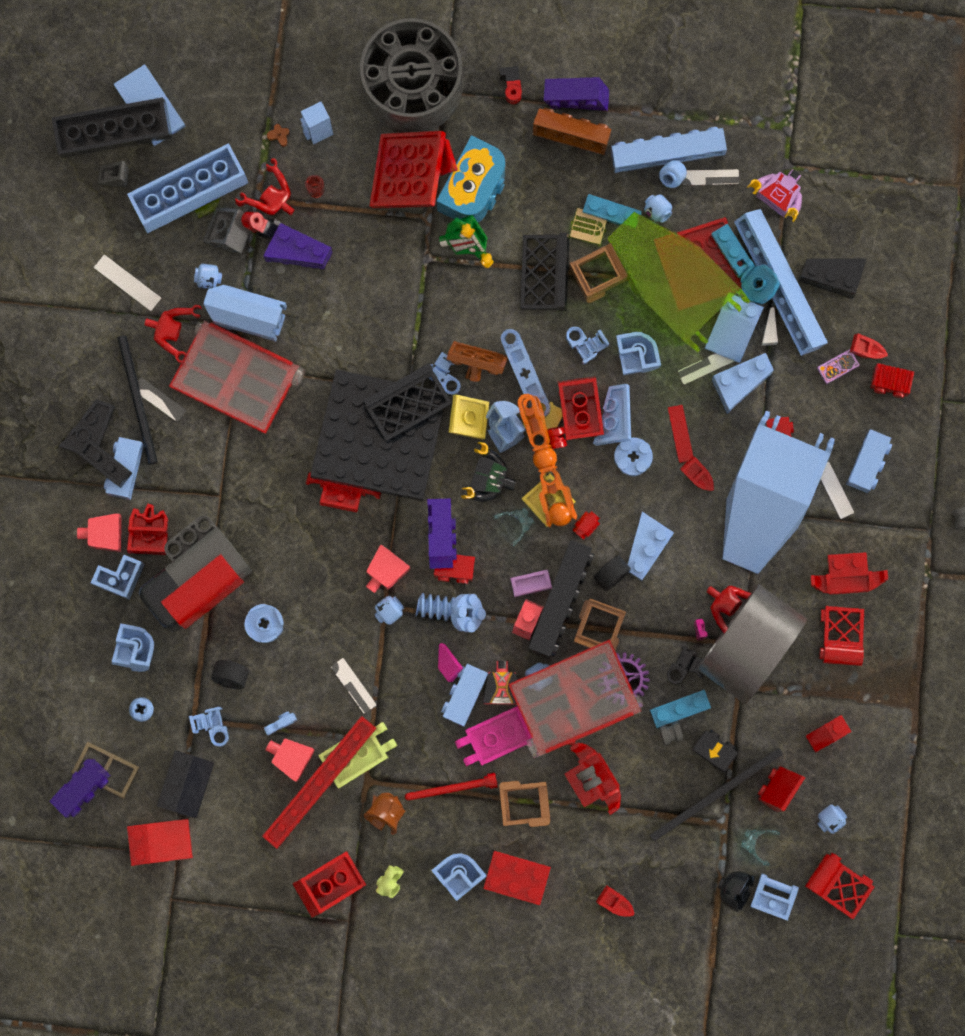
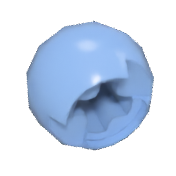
(148, 711)

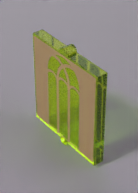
(587, 228)

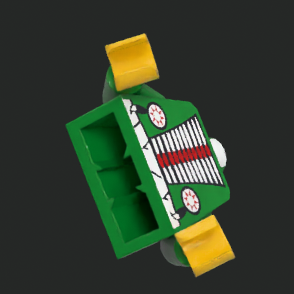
(467, 237)

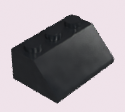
(185, 784)

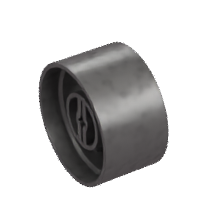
(752, 644)

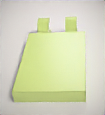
(366, 758)

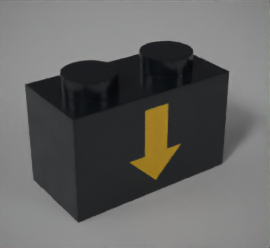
(714, 750)

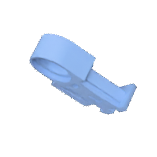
(589, 347)
(441, 370)
(213, 721)

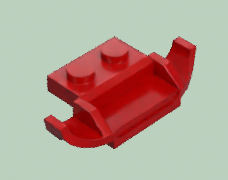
(340, 495)
(848, 575)
(606, 791)

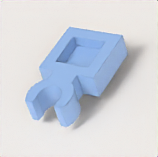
(284, 720)

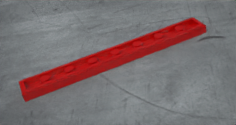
(319, 782)

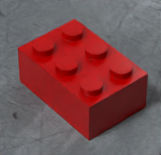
(517, 878)

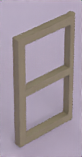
(111, 757)

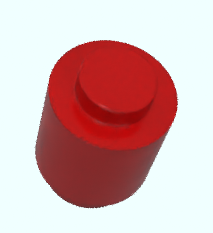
(586, 525)

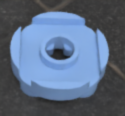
(640, 465)
(475, 613)
(254, 618)

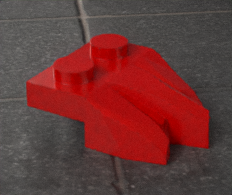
(147, 532)

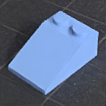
(734, 329)

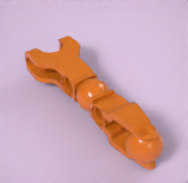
(545, 460)

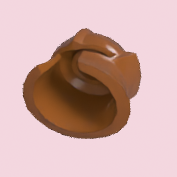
(385, 810)

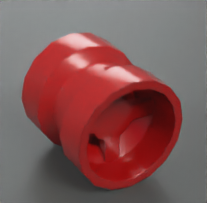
(556, 437)

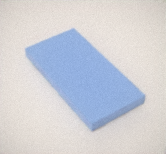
(142, 86)

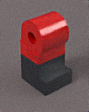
(513, 84)
(256, 223)

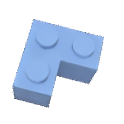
(123, 580)

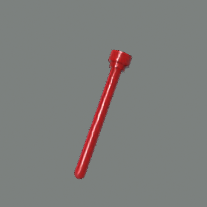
(488, 781)

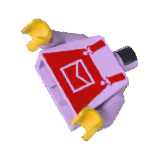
(780, 192)

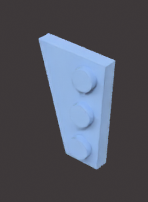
(616, 416)
(648, 544)

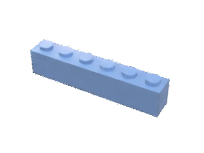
(662, 150)

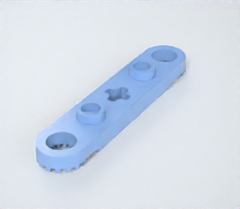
(519, 360)

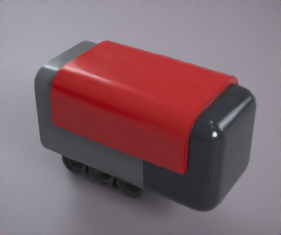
(196, 579)

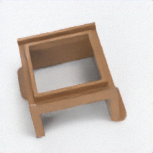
(599, 291)
(588, 604)
(543, 797)

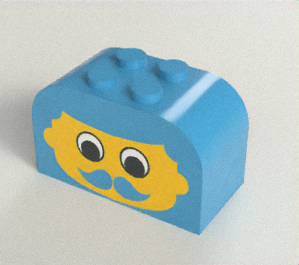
(475, 183)

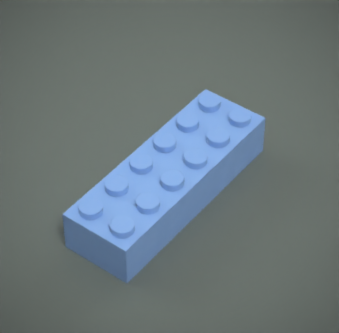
(188, 188)

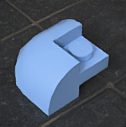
(637, 353)
(505, 425)
(133, 648)
(458, 874)

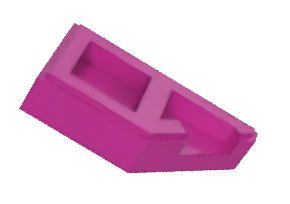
(701, 634)
(448, 663)

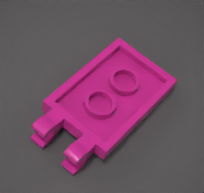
(495, 737)

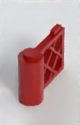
(842, 651)
(828, 874)

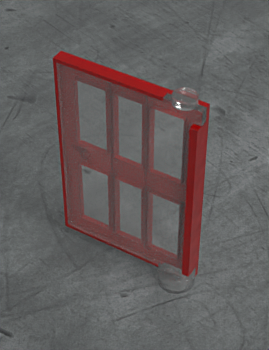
(235, 376)
(574, 698)

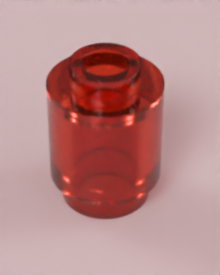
(312, 181)

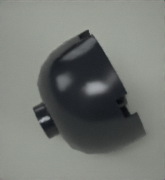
(735, 889)

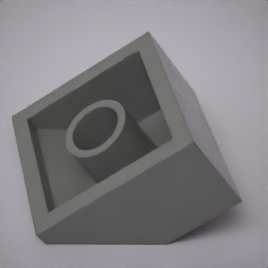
(227, 230)

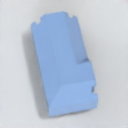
(245, 311)

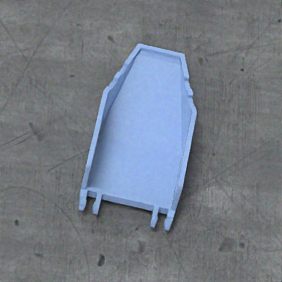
(770, 494)

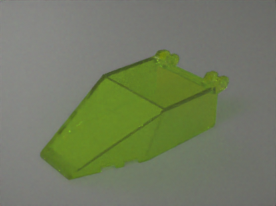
(673, 276)

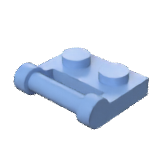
(772, 903)

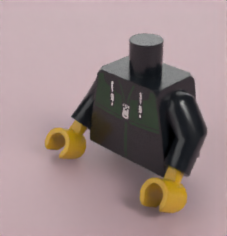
(488, 476)

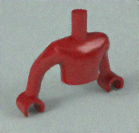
(272, 199)
(169, 329)
(726, 602)

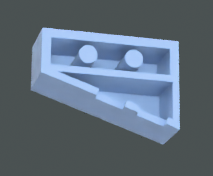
(741, 380)

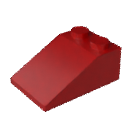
(580, 408)
(780, 788)
(159, 842)
(329, 884)

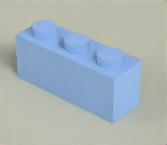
(316, 123)
(129, 454)
(869, 461)
(464, 695)

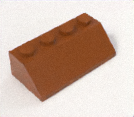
(571, 131)

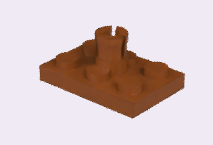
(477, 360)

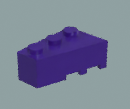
(576, 93)

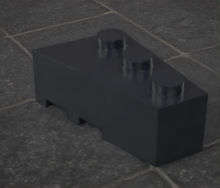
(834, 274)

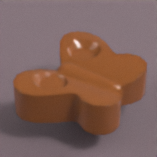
(279, 134)

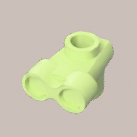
(387, 884)

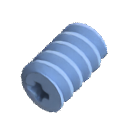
(435, 606)

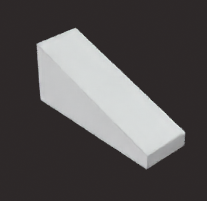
(770, 332)

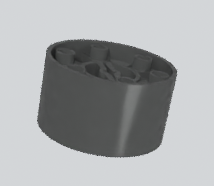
(410, 69)

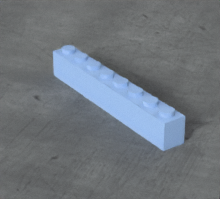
(789, 296)

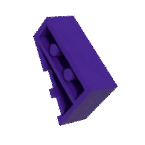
(297, 248)
(440, 534)
(80, 788)

